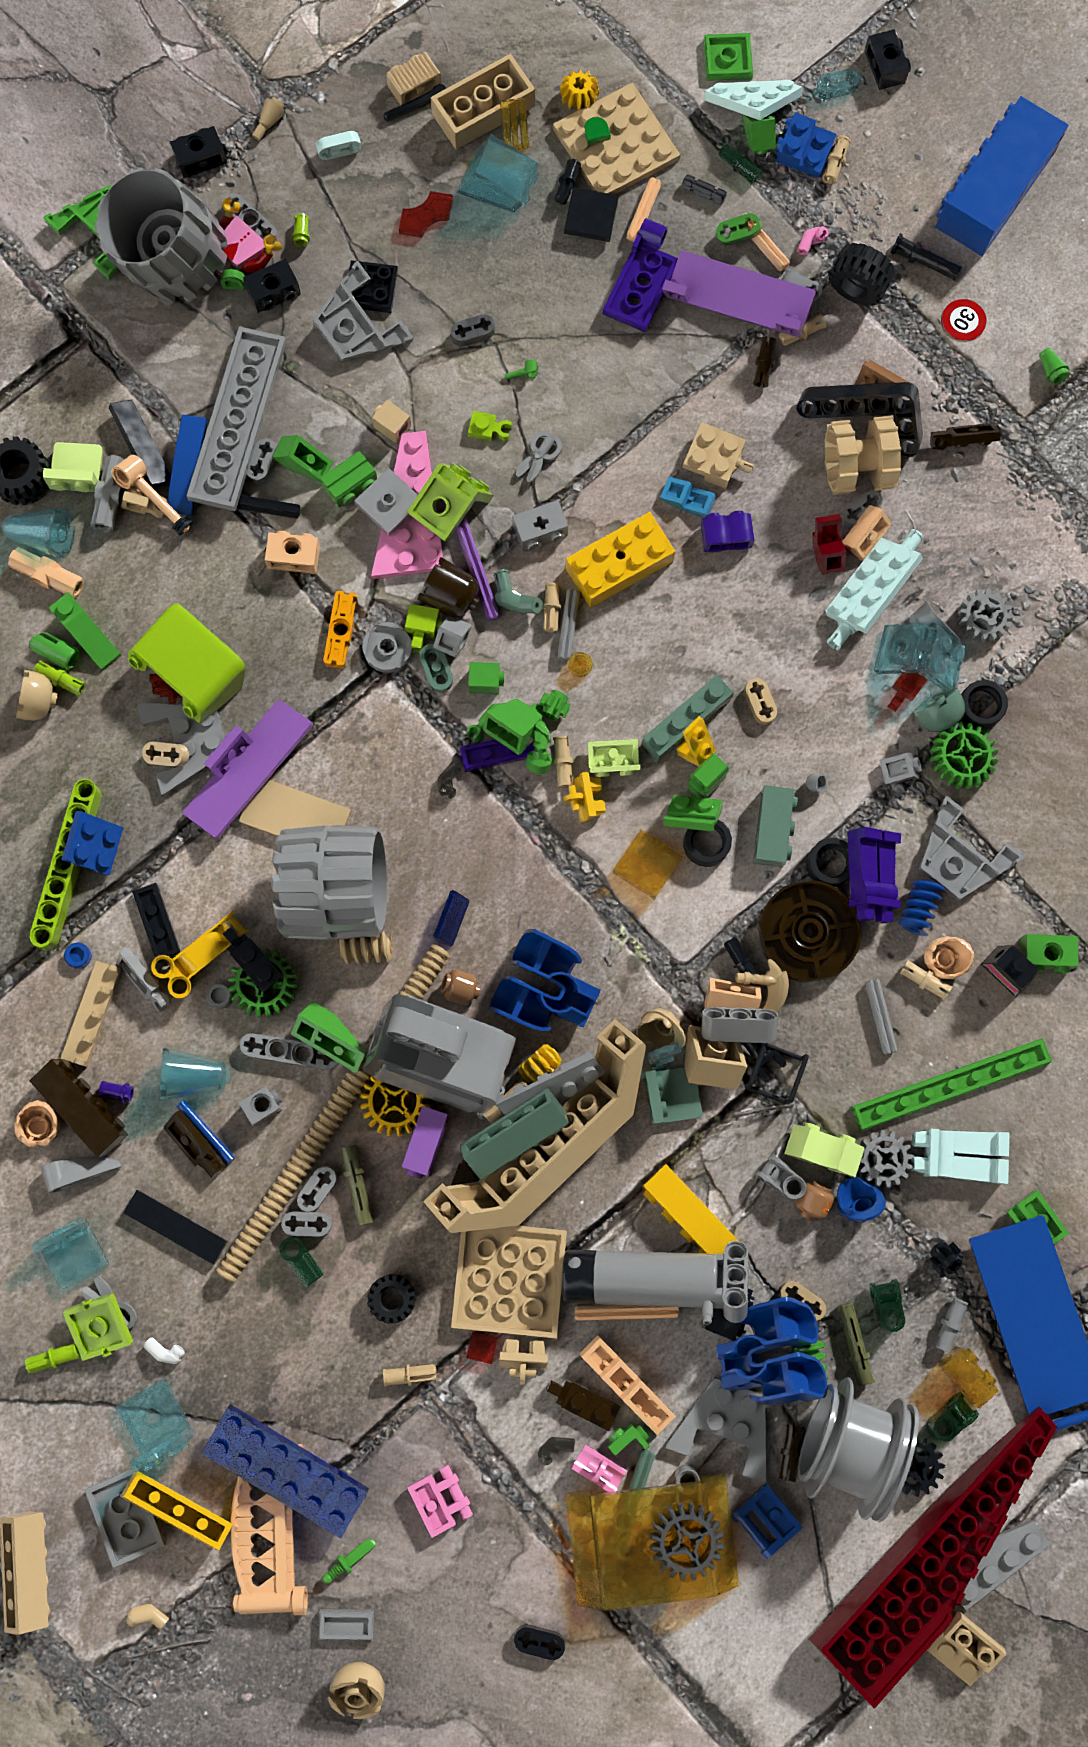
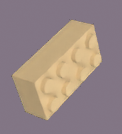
(473, 104)

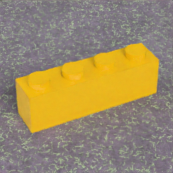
(687, 1211)
(176, 1510)

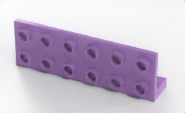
(740, 293)

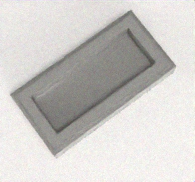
(346, 1624)

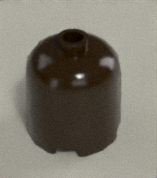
(450, 590)

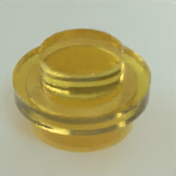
(580, 664)

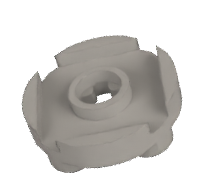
(378, 637)

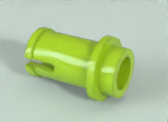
(300, 236)

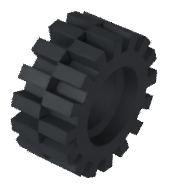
(391, 1315)

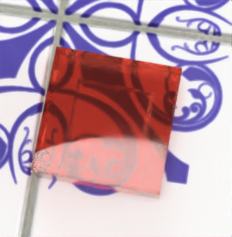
(482, 1347)

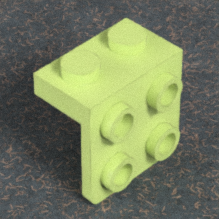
(74, 467)

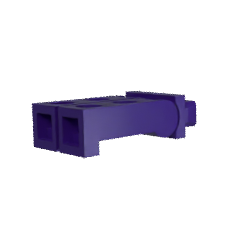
(873, 873)

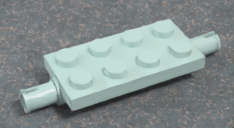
(873, 586)

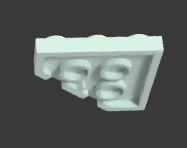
(754, 98)

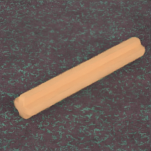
(614, 1312)

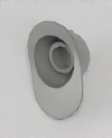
(926, 614)

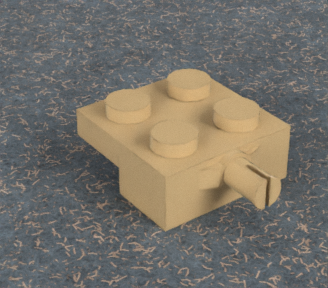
(716, 455)

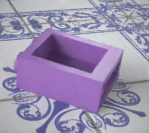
(425, 1142)

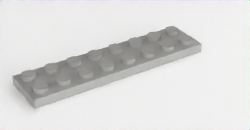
(236, 419)

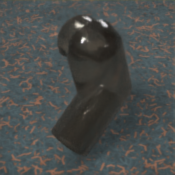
(445, 783)
(552, 1448)

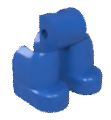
(553, 962)
(783, 1378)

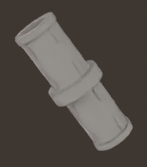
(951, 1324)

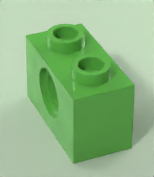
(1063, 948)

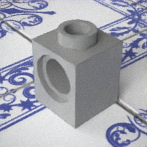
(452, 636)
(249, 1105)

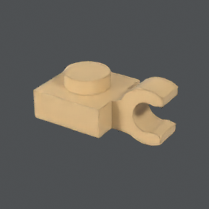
(138, 503)

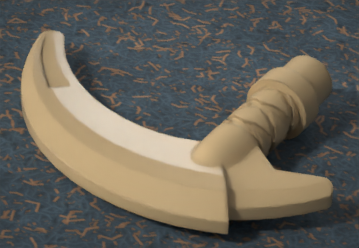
(776, 983)

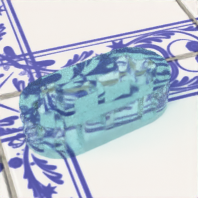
(838, 85)

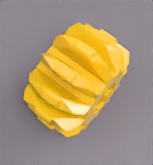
(579, 90)
(542, 1061)

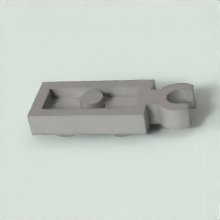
(145, 981)

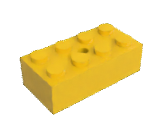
(641, 552)

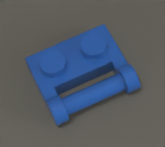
(773, 1514)

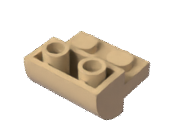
(966, 1649)

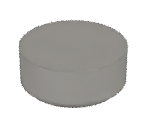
(219, 996)

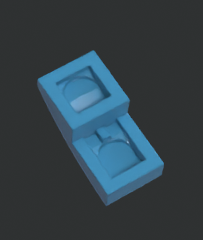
(687, 498)

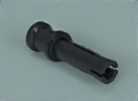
(915, 252)

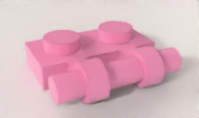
(432, 1505)

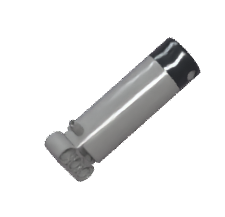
(660, 1279)

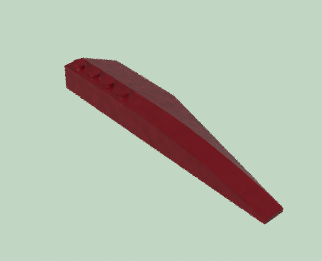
(922, 1578)

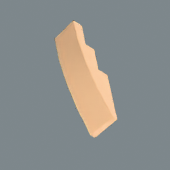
(627, 1385)

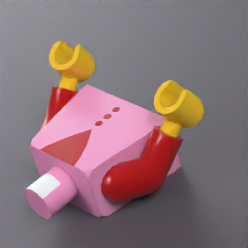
(244, 248)

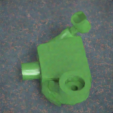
(516, 727)

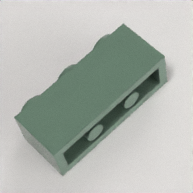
(774, 826)

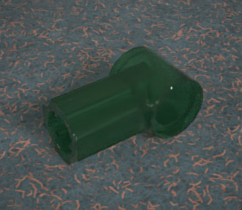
(303, 1263)

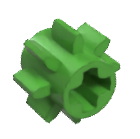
(554, 705)

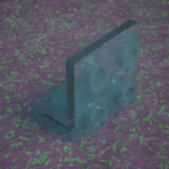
(71, 1252)

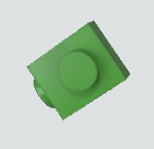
(621, 1438)

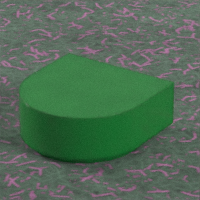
(596, 130)

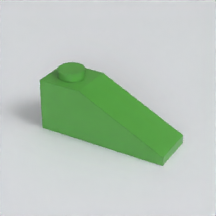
(84, 631)
(329, 1036)

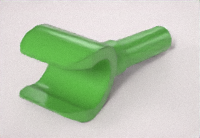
(530, 370)

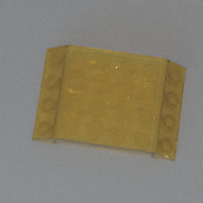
(614, 1551)

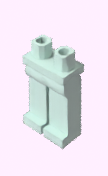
(941, 1162)

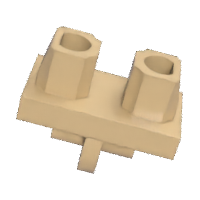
(526, 1362)

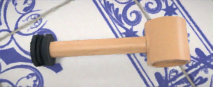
(130, 473)

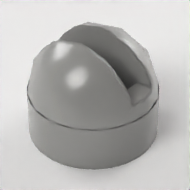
(817, 782)

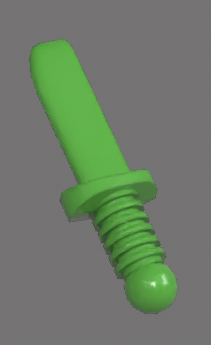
(350, 1559)

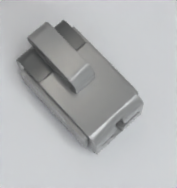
(439, 1054)

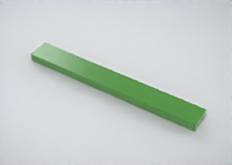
(951, 1084)

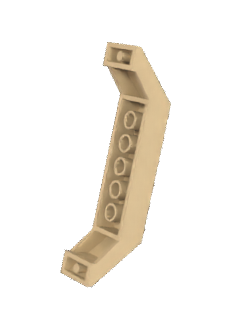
(528, 1181)

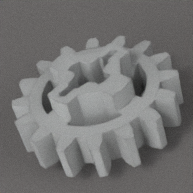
(980, 624)
(895, 1146)

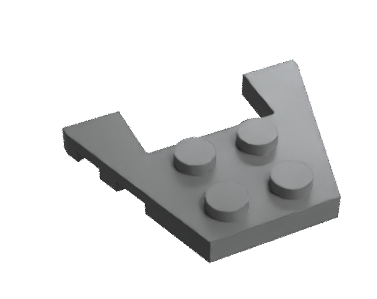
(348, 326)
(197, 738)
(955, 863)
(731, 1417)

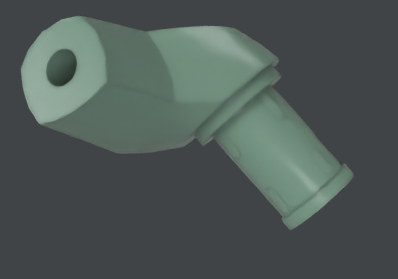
(512, 600)

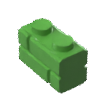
(348, 479)

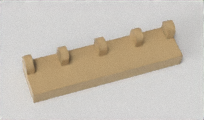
(91, 1013)

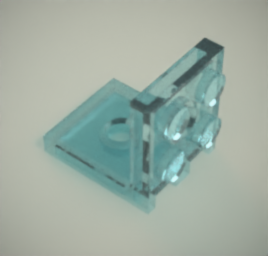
(927, 652)
(156, 1439)

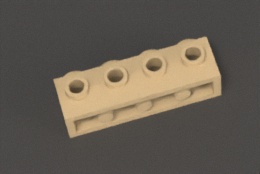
(24, 1572)

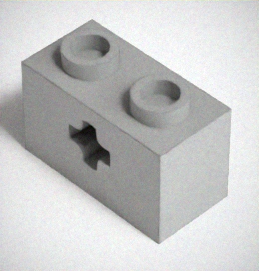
(549, 517)

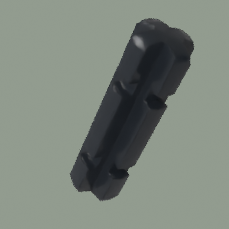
(704, 189)

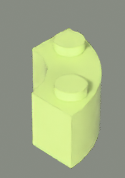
(816, 1147)

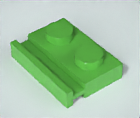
(693, 813)
(1036, 1205)

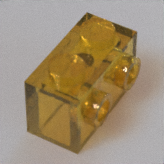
(968, 1377)

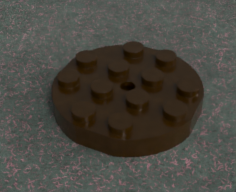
(833, 924)

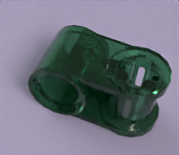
(887, 1303)
(955, 1414)

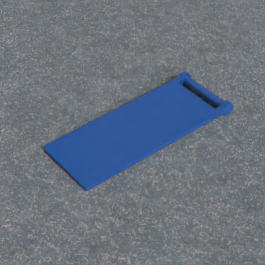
(1035, 1316)

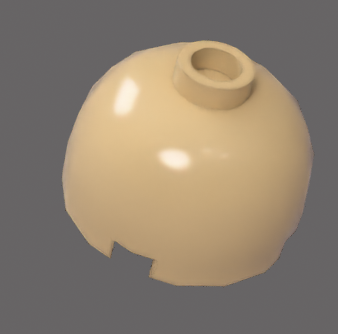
(35, 696)
(357, 1690)

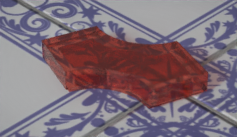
(434, 209)

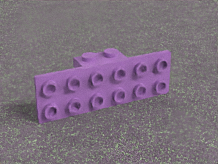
(244, 765)

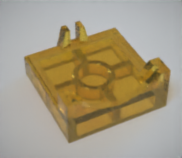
(647, 864)

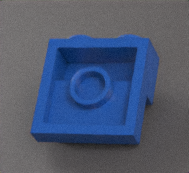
(804, 145)

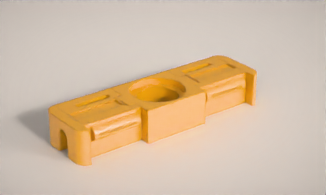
(337, 645)

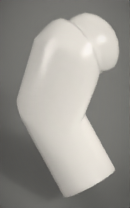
(163, 1355)

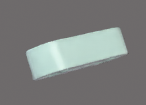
(338, 145)

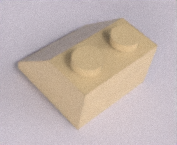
(713, 1062)

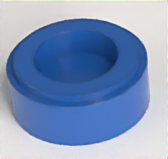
(77, 955)

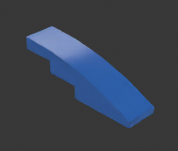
(188, 447)

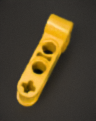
(198, 954)

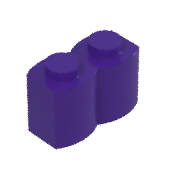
(727, 532)

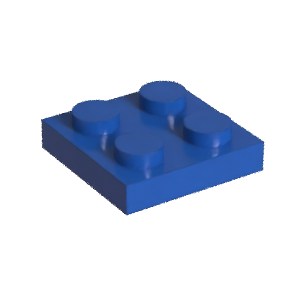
(92, 843)

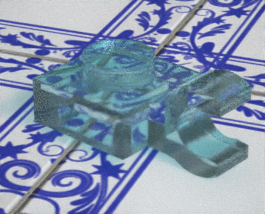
(663, 1056)

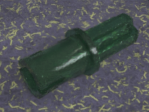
(739, 163)

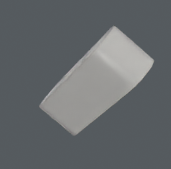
(739, 1024)

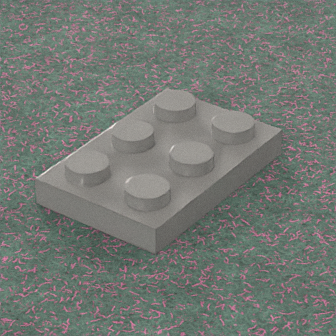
(122, 1525)

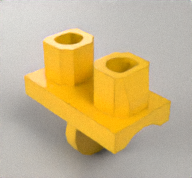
(581, 797)

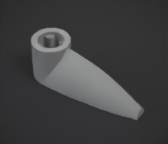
(72, 1172)

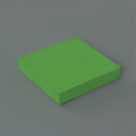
(728, 56)

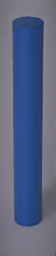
(206, 1132)

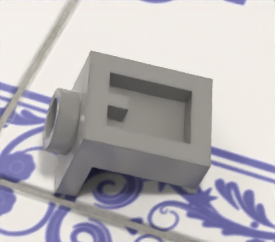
(900, 768)

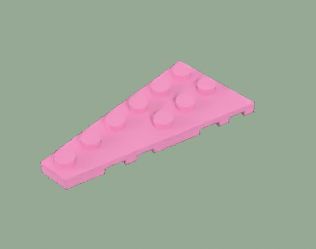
(412, 545)

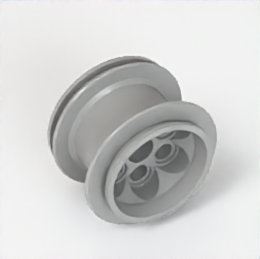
(859, 1449)

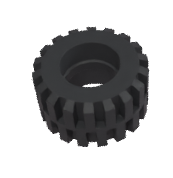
(861, 274)
(32, 482)

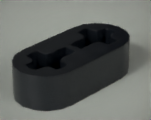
(539, 1649)

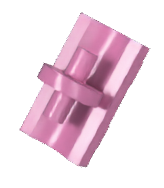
(599, 1469)

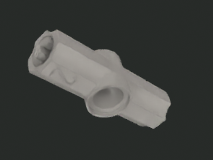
(107, 497)

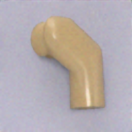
(146, 1613)

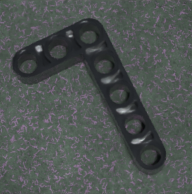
(869, 406)

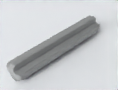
(568, 625)
(881, 1016)

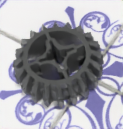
(698, 1562)

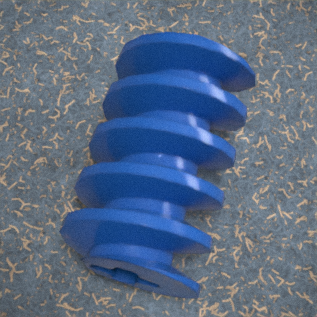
(920, 905)

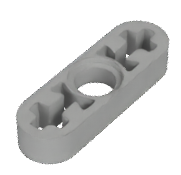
(246, 211)

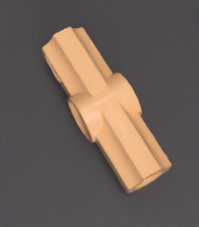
(45, 572)

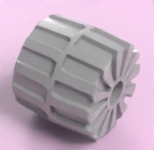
(160, 235)
(330, 882)

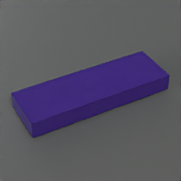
(490, 754)

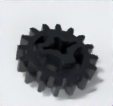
(925, 1461)

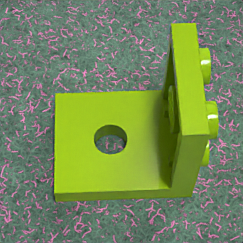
(458, 492)

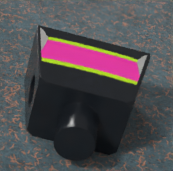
(1010, 968)

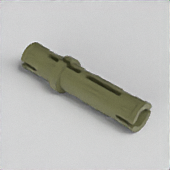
(362, 1216)
(855, 1343)

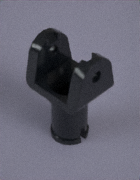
(754, 1049)

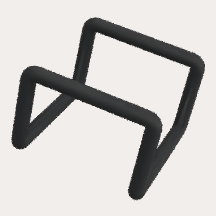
(749, 1086)

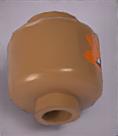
(815, 1201)

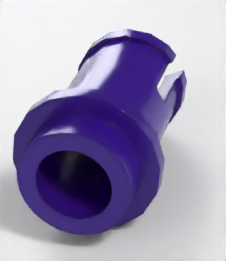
(116, 1091)

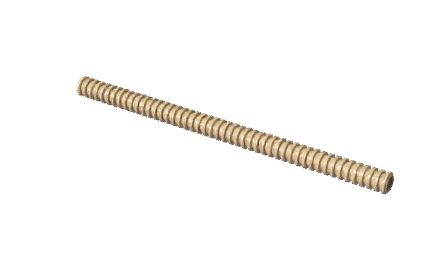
(318, 1136)

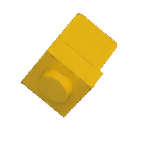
(697, 743)

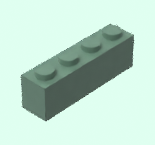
(669, 732)
(514, 1134)

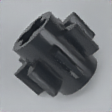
(946, 1257)

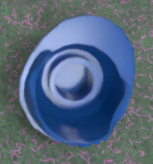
(859, 1200)

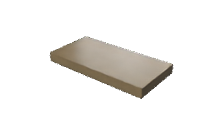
(282, 807)

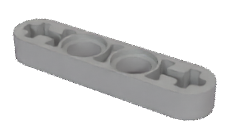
(289, 1054)

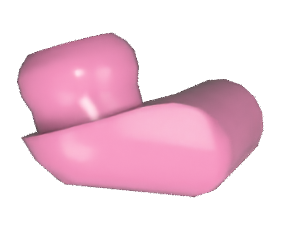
(812, 237)

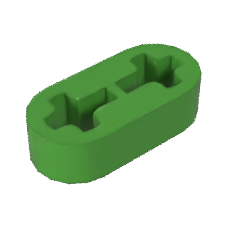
(736, 224)

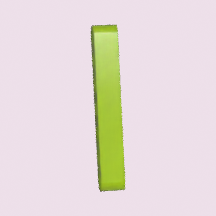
(57, 875)

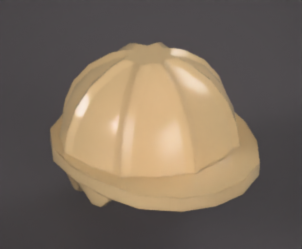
(660, 1029)

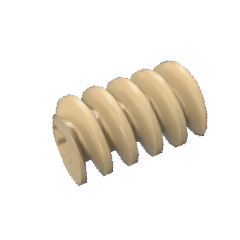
(368, 948)

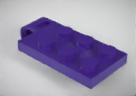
(643, 262)

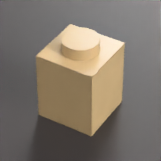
(391, 421)

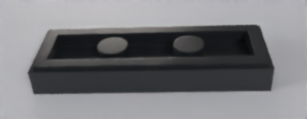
(156, 921)

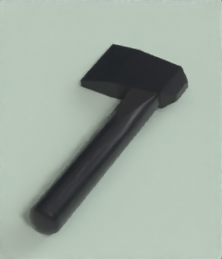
(413, 104)

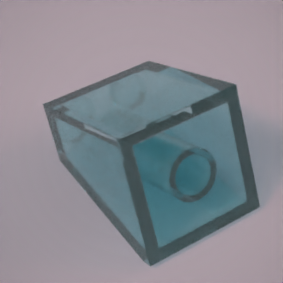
(499, 175)

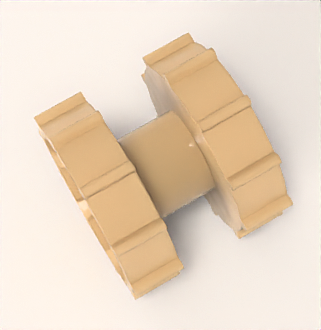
(877, 454)

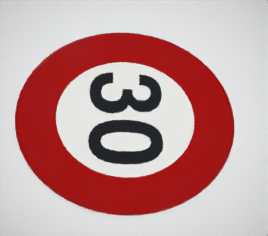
(964, 319)

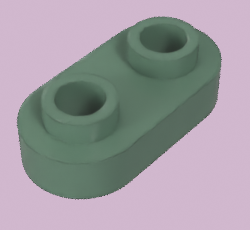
(436, 669)

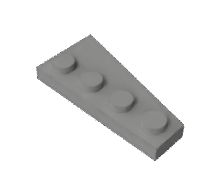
(563, 1084)
(1007, 1555)

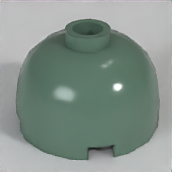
(942, 711)

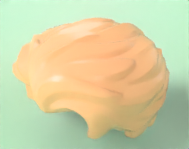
(949, 957)
(37, 1124)

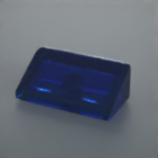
(451, 918)

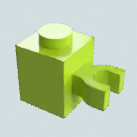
(422, 623)

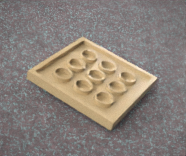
(636, 144)
(510, 1280)

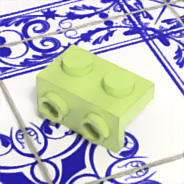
(613, 756)

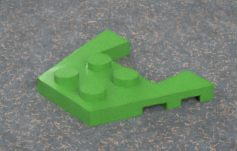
(86, 213)

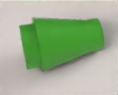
(1054, 367)

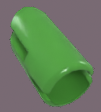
(55, 650)

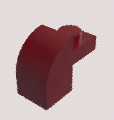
(827, 544)

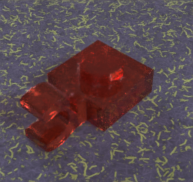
(907, 687)

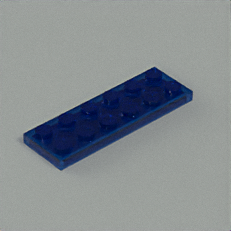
(285, 1471)

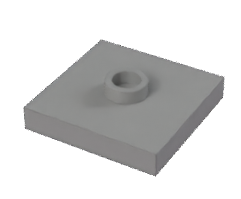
(387, 501)

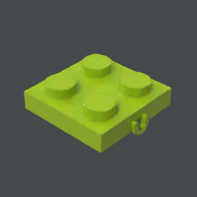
(97, 1327)

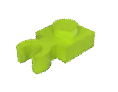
(484, 426)

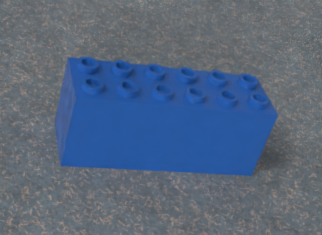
(1000, 175)

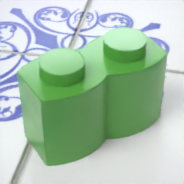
(707, 777)

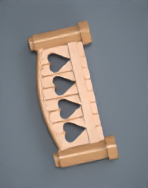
(279, 1591)

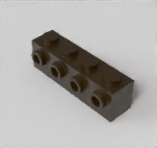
(79, 1107)

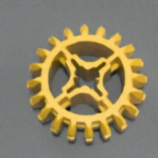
(385, 1110)

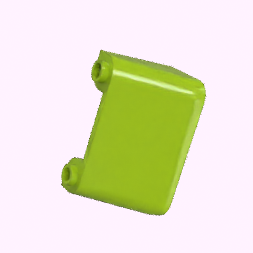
(189, 661)

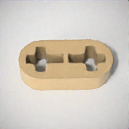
(755, 703)
(166, 749)
(806, 1296)

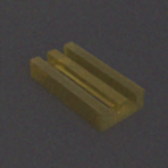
(514, 126)

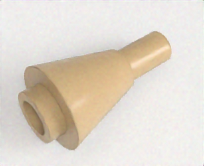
(271, 113)

